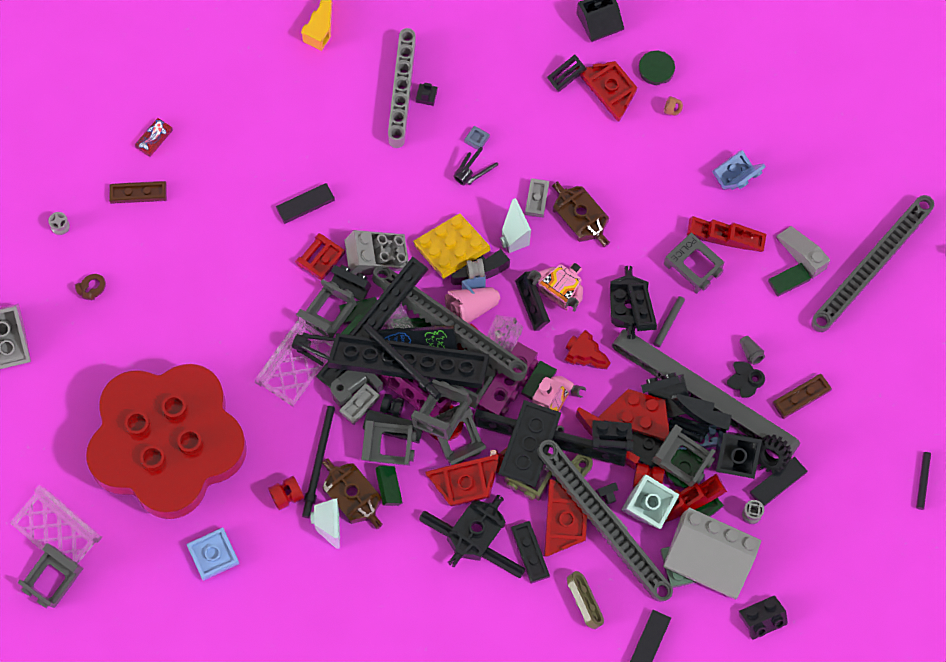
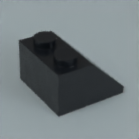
(736, 454)

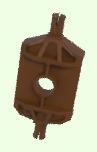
(585, 226)
(357, 507)

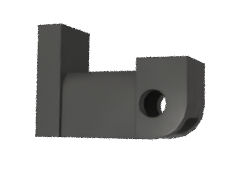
(350, 383)

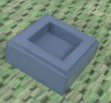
(476, 138)

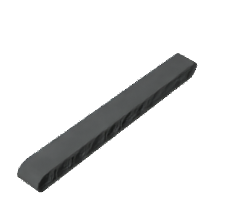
(660, 364)

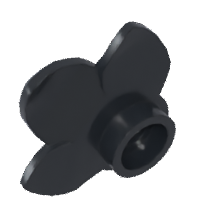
(743, 379)

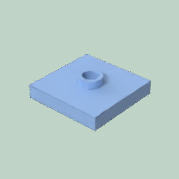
(213, 554)

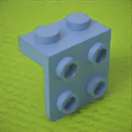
(737, 171)

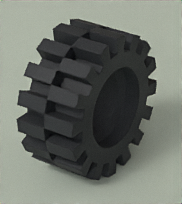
(780, 448)

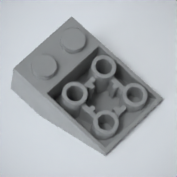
(372, 249)

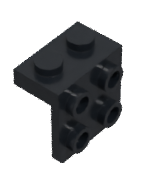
(666, 389)

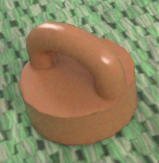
(670, 105)

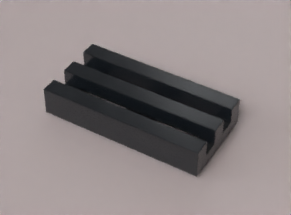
(568, 80)
(689, 426)

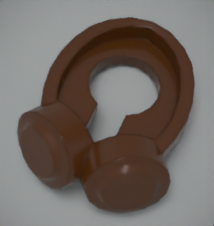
(81, 287)

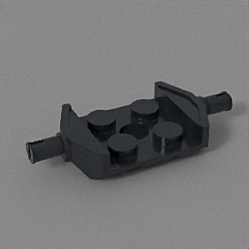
(620, 315)
(473, 544)

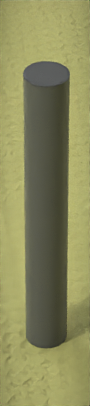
(669, 321)

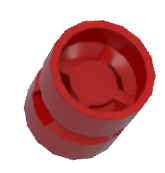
(655, 472)
(279, 496)

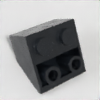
(600, 18)

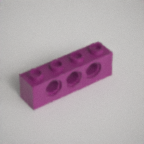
(509, 392)
(414, 394)

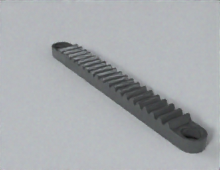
(872, 263)
(465, 333)
(605, 521)

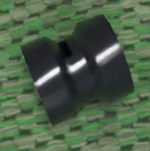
(392, 407)

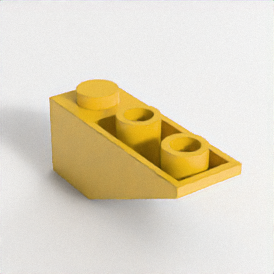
(318, 29)

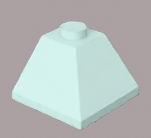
(516, 229)
(650, 502)
(327, 521)

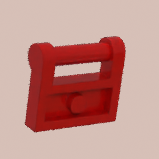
(324, 261)

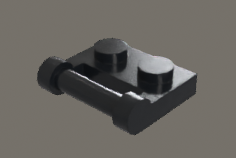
(612, 435)

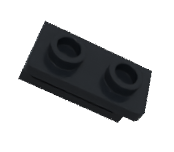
(355, 283)
(764, 617)

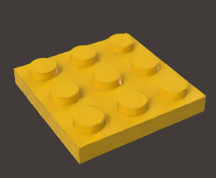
(451, 245)

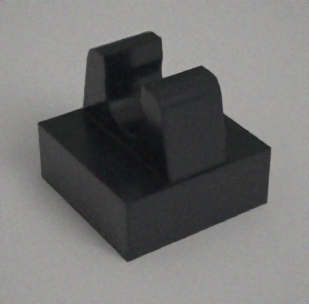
(426, 94)
(607, 492)

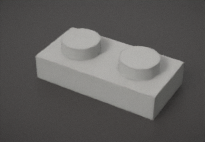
(537, 198)
(359, 403)

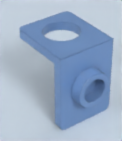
(477, 282)

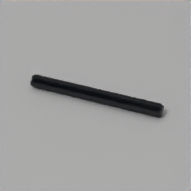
(491, 555)

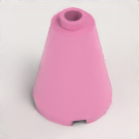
(469, 305)

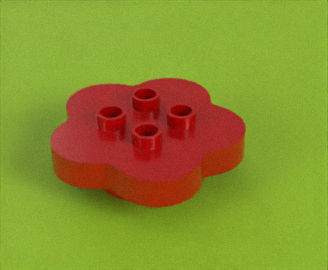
(165, 438)

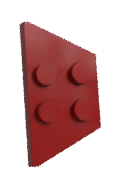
(610, 86)
(644, 411)
(466, 480)
(564, 522)

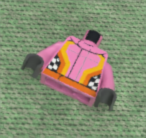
(560, 285)
(554, 392)

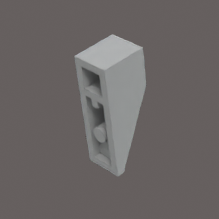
(804, 251)

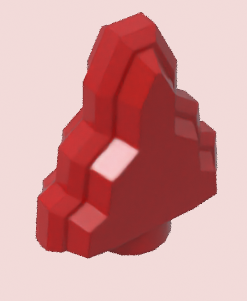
(585, 352)

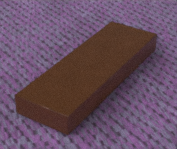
(138, 192)
(802, 396)

